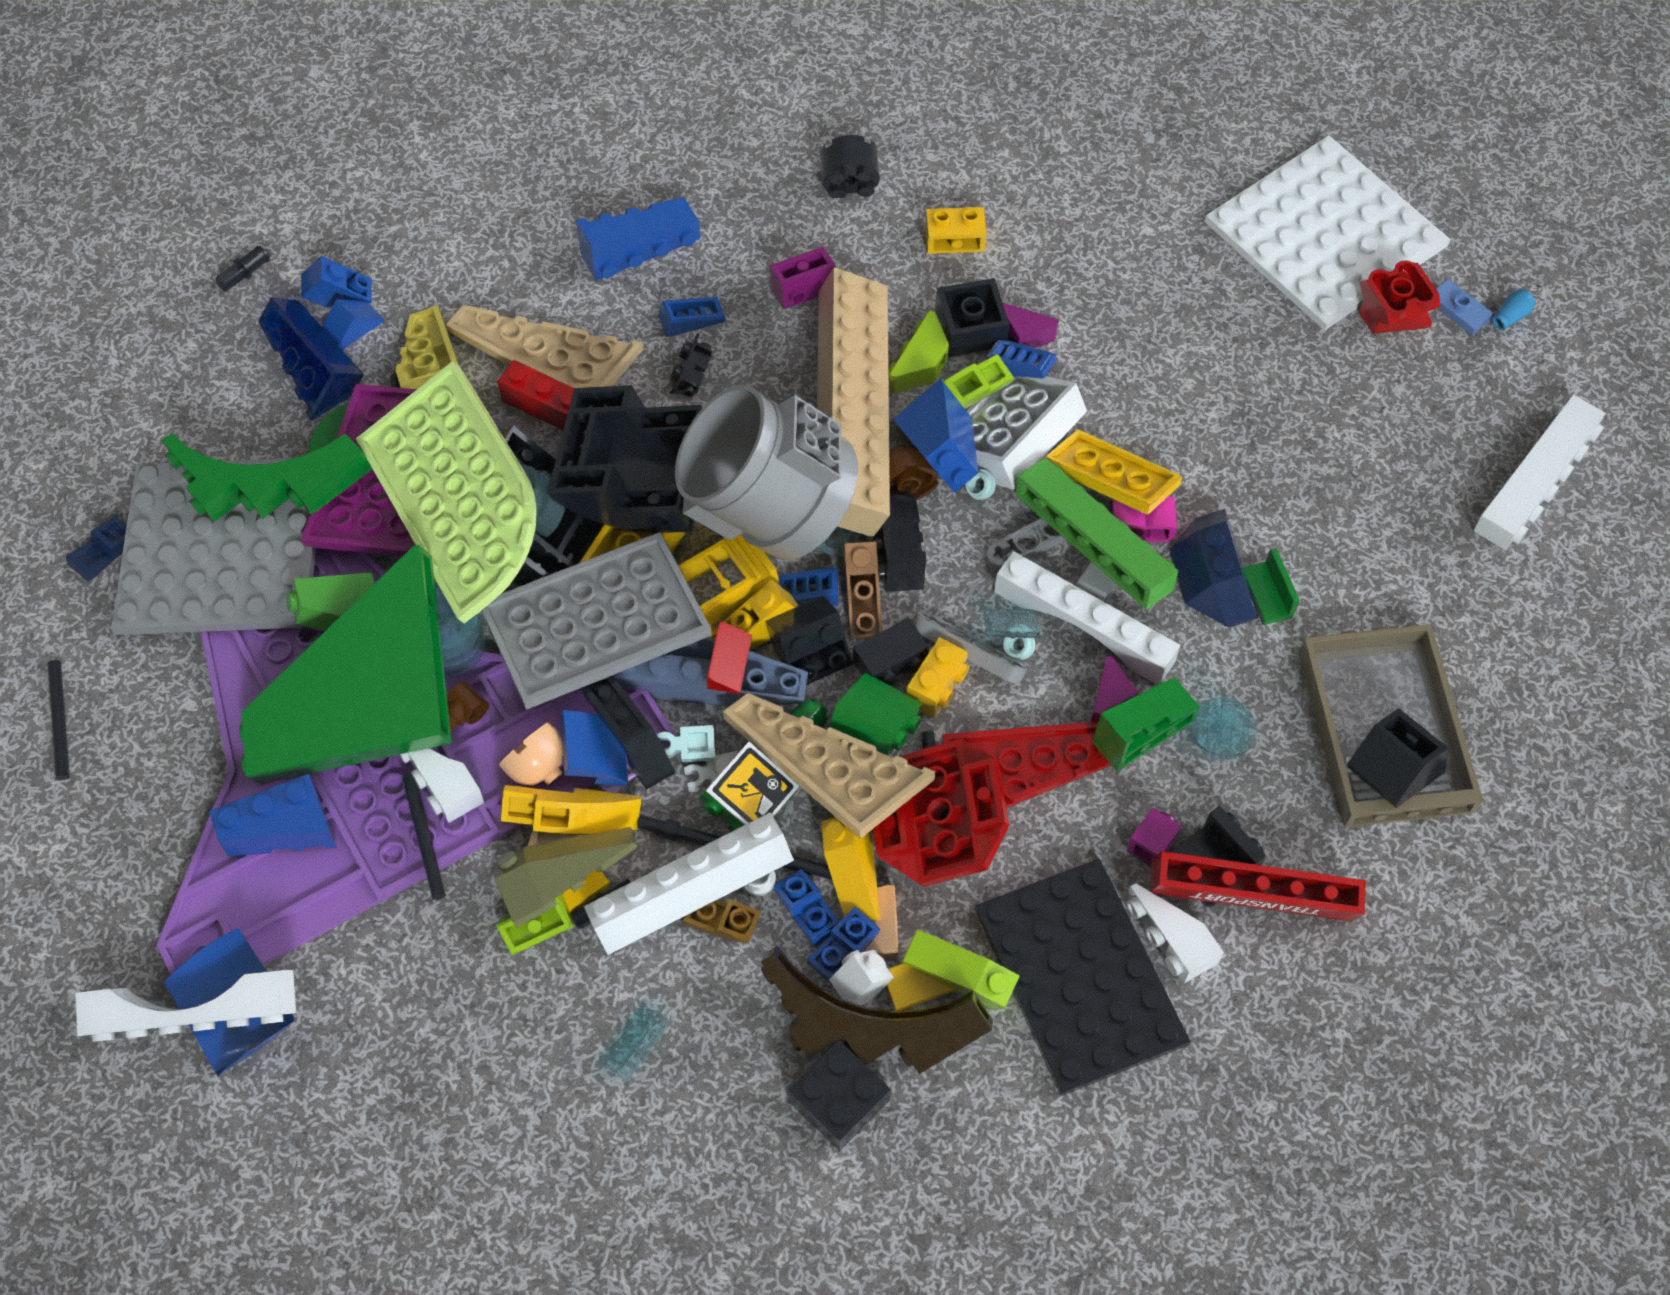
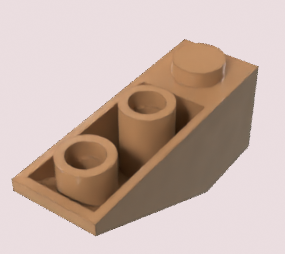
(862, 589)

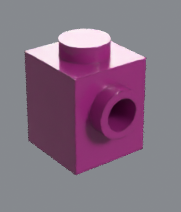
(1153, 835)

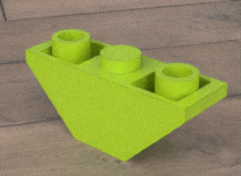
(920, 358)

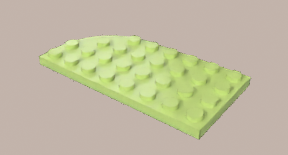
(455, 488)

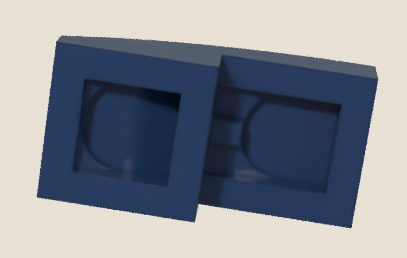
(101, 551)

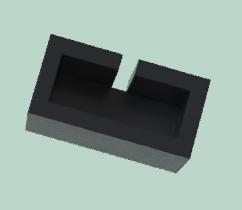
(891, 652)

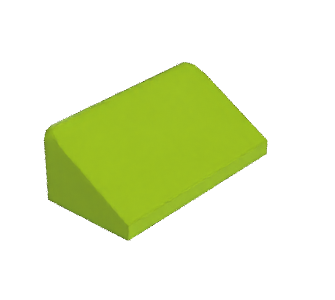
(536, 930)

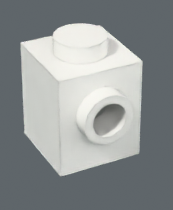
(861, 977)

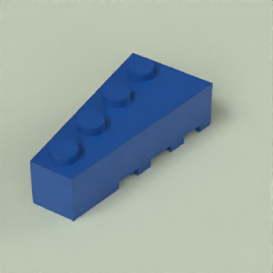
(636, 236)

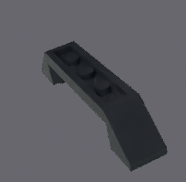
(631, 730)

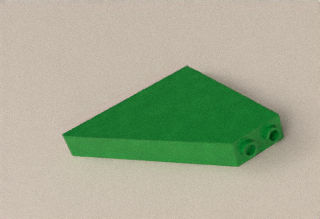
(360, 688)

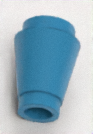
(1514, 308)

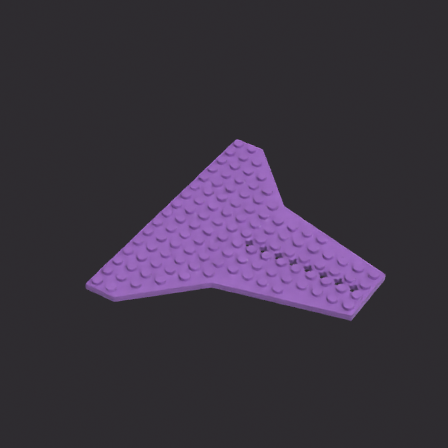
(299, 895)

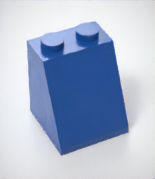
(942, 434)

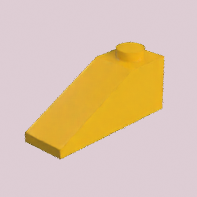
(851, 868)

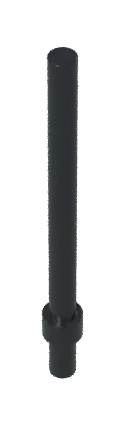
(673, 830)

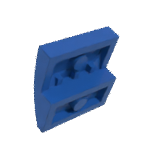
(592, 749)

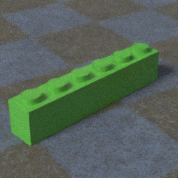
(1096, 533)

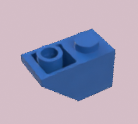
(329, 281)

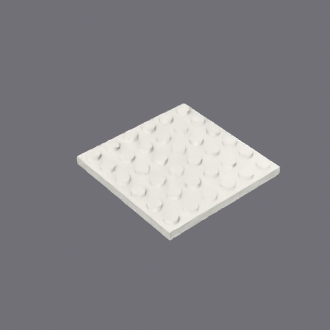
(1323, 229)

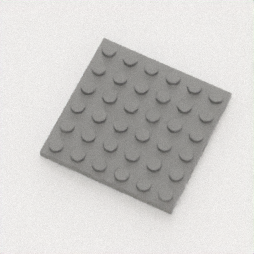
(201, 573)

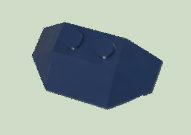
(1213, 571)

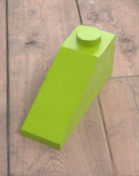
(961, 969)

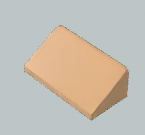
(887, 939)

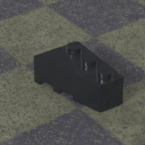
(901, 546)

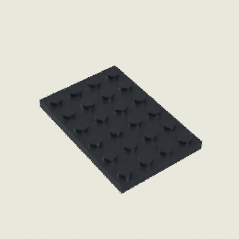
(1082, 976)

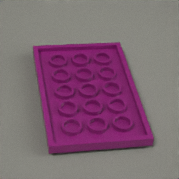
(363, 514)

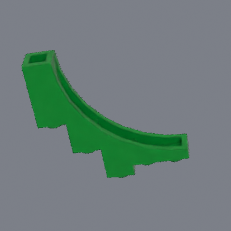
(304, 480)

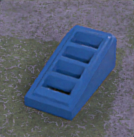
(682, 324)
(1016, 354)
(817, 577)

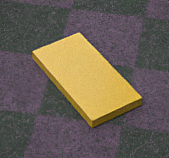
(1114, 471)

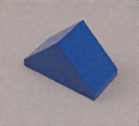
(350, 321)

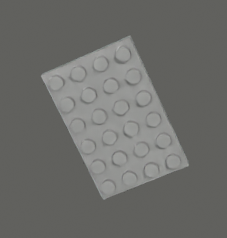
(594, 620)

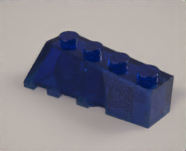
(309, 355)

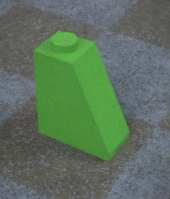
(323, 599)

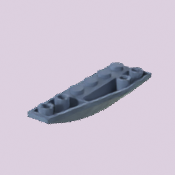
(684, 672)

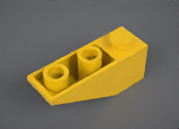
(762, 606)

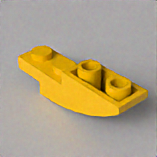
(570, 813)

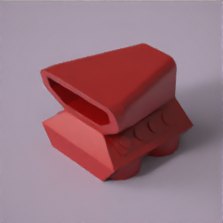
(1398, 299)

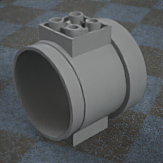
(766, 471)

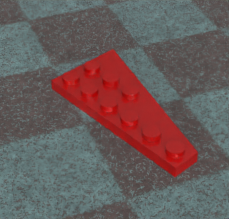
(1038, 756)

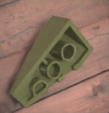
(541, 872)

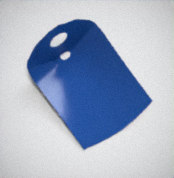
(207, 977)

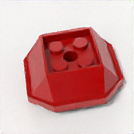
(970, 835)

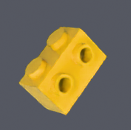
(955, 230)
(938, 676)

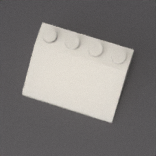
(1023, 424)

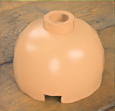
(536, 758)

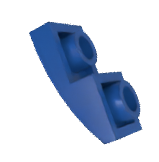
(806, 907)
(850, 934)

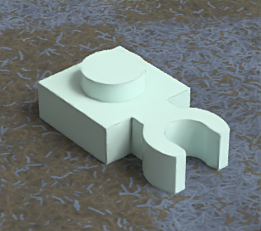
(694, 743)

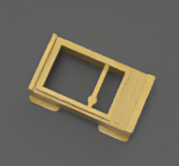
(749, 560)

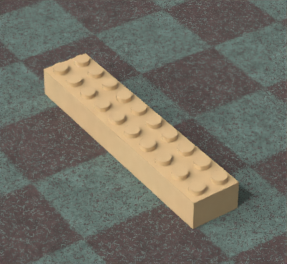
(856, 387)

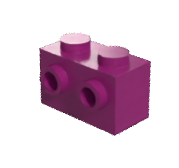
(800, 277)

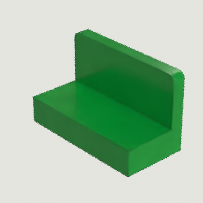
(1272, 589)

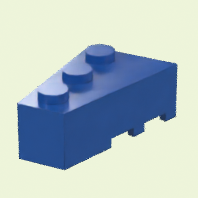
(274, 820)

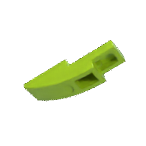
(978, 381)

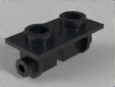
(685, 376)

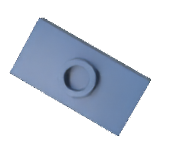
(1462, 308)

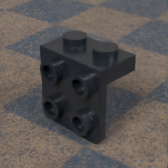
(1222, 840)

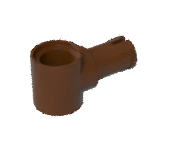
(465, 705)

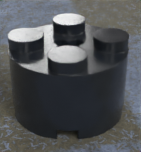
(850, 166)

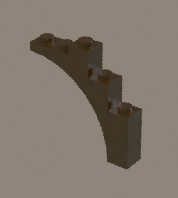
(823, 1018)

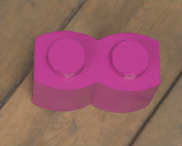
(1154, 527)

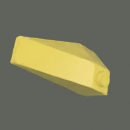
(425, 350)

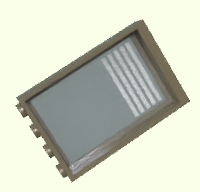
(1363, 679)

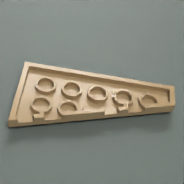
(547, 347)
(834, 768)

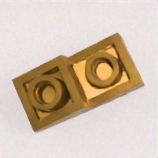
(725, 920)

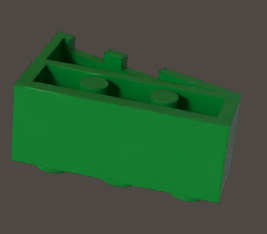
(1144, 722)

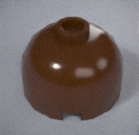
(910, 472)

